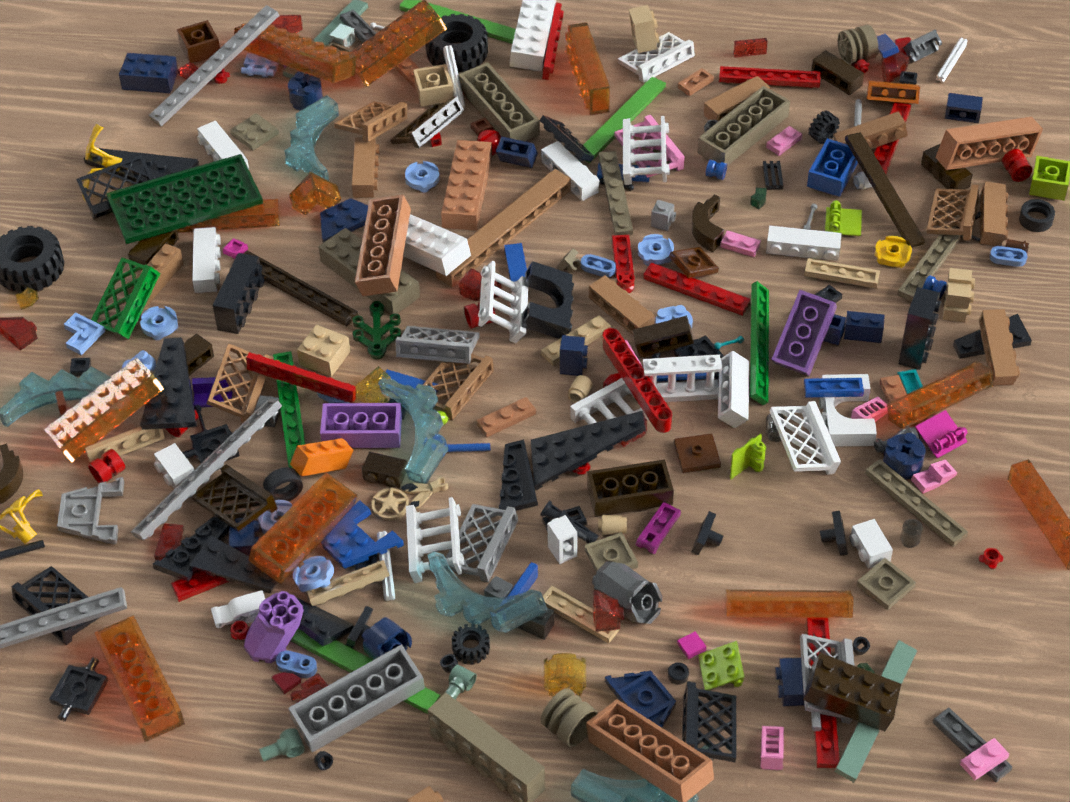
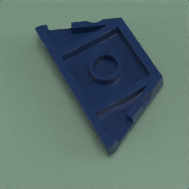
(347, 214)
(644, 695)

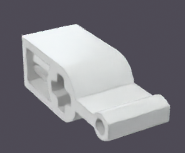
(239, 608)

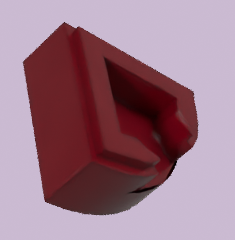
(286, 681)

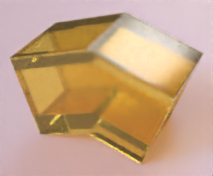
(27, 298)

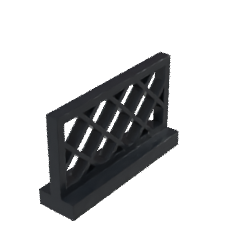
(104, 208)
(34, 605)
(693, 721)

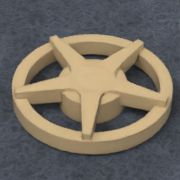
(389, 504)

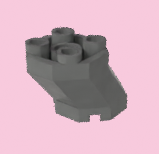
(634, 593)

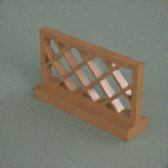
(373, 119)
(967, 212)
(467, 387)
(253, 391)

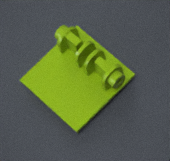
(843, 220)
(751, 455)
(721, 666)

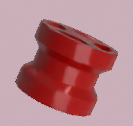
(625, 280)

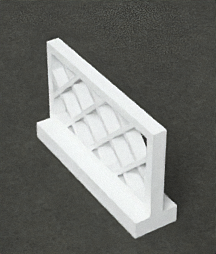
(659, 62)
(818, 436)

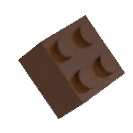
(198, 41)

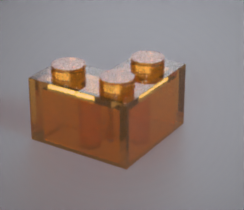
(312, 192)

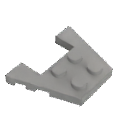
(81, 512)

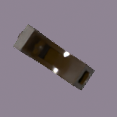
(703, 230)
(10, 474)

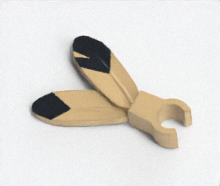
(424, 490)

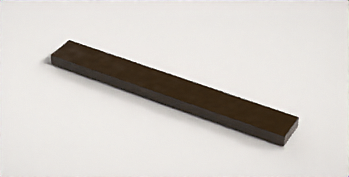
(884, 189)
(306, 293)

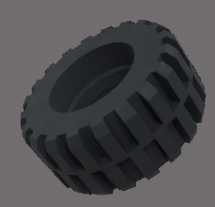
(463, 30)
(33, 274)

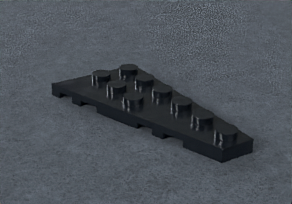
(157, 164)
(174, 404)
(578, 446)

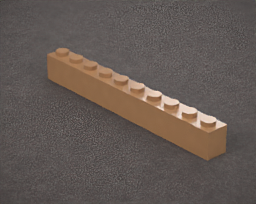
(510, 223)

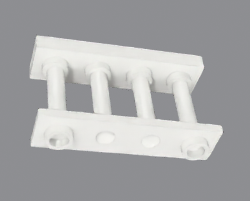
(629, 144)
(517, 300)
(690, 389)
(599, 401)
(415, 534)

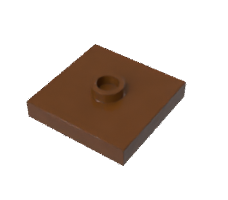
(693, 262)
(697, 453)

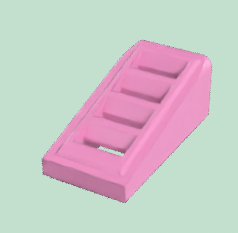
(858, 412)
(769, 747)

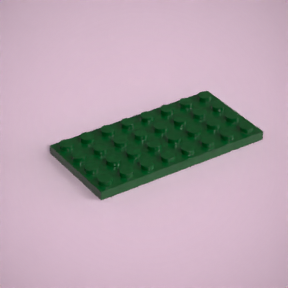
(184, 198)

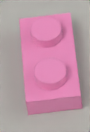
(784, 140)
(740, 243)
(984, 759)

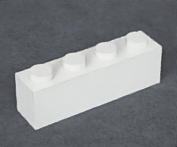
(217, 142)
(583, 182)
(803, 243)
(205, 260)
(733, 389)

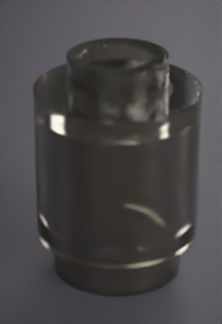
(771, 430)
(911, 533)

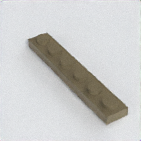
(615, 193)
(929, 264)
(916, 503)

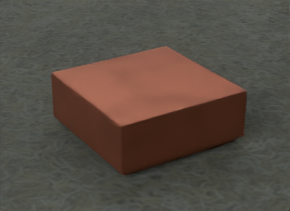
(480, 125)
(61, 402)

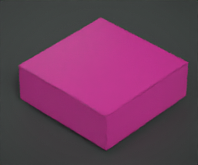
(235, 247)
(691, 645)

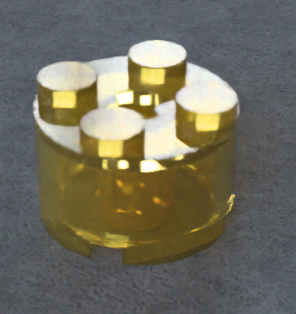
(564, 672)

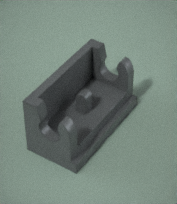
(923, 46)

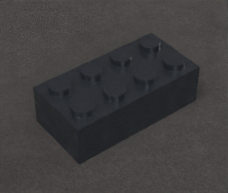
(238, 293)
(920, 328)

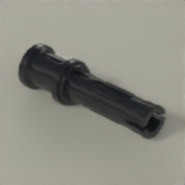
(552, 512)

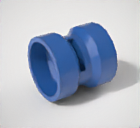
(716, 169)
(935, 285)

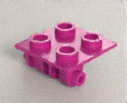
(942, 434)

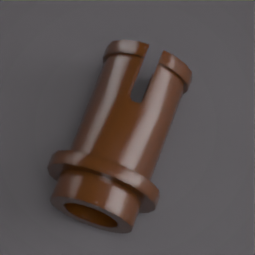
(1017, 244)

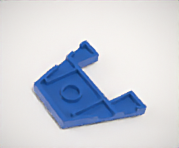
(351, 545)

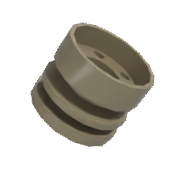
(858, 44)
(568, 717)

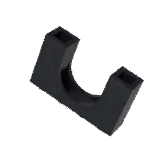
(559, 287)

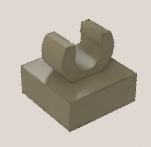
(568, 261)

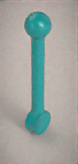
(717, 345)

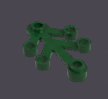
(376, 348)

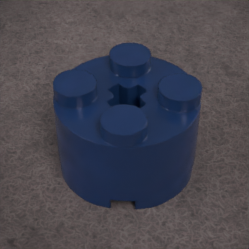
(304, 90)
(905, 454)
(384, 637)

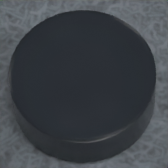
(678, 673)

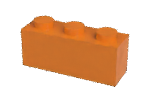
(893, 92)
(321, 457)

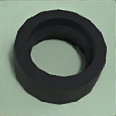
(1033, 224)
(282, 476)

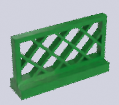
(134, 302)

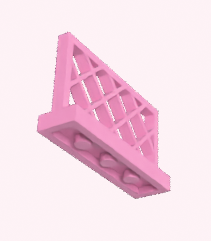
(673, 154)

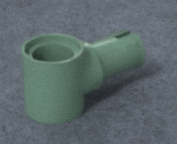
(460, 680)
(288, 744)

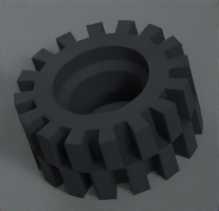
(824, 126)
(470, 633)

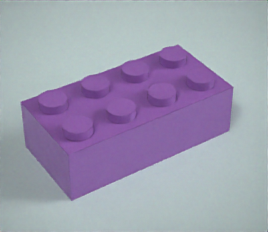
(804, 332)
(362, 424)

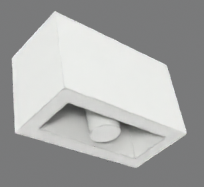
(173, 465)
(562, 539)
(870, 543)

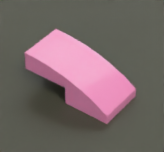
(935, 476)

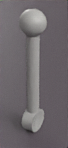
(813, 207)

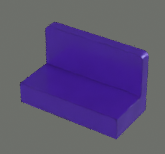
(202, 389)

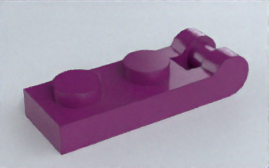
(658, 527)

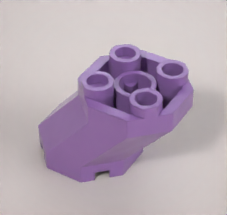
(273, 627)

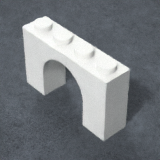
(845, 430)

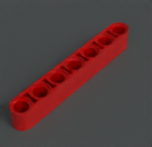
(639, 384)

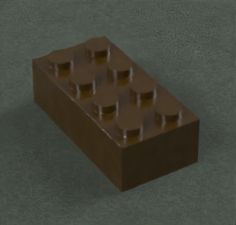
(629, 488)
(852, 692)

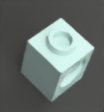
(343, 35)

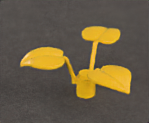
(108, 160)
(22, 529)

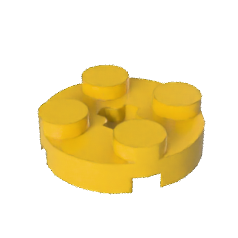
(897, 259)

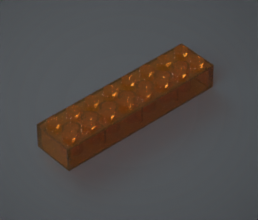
(302, 54)

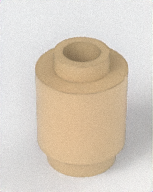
(580, 388)
(612, 524)

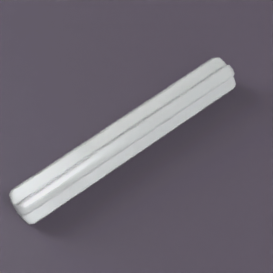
(951, 60)
(452, 69)
(388, 584)

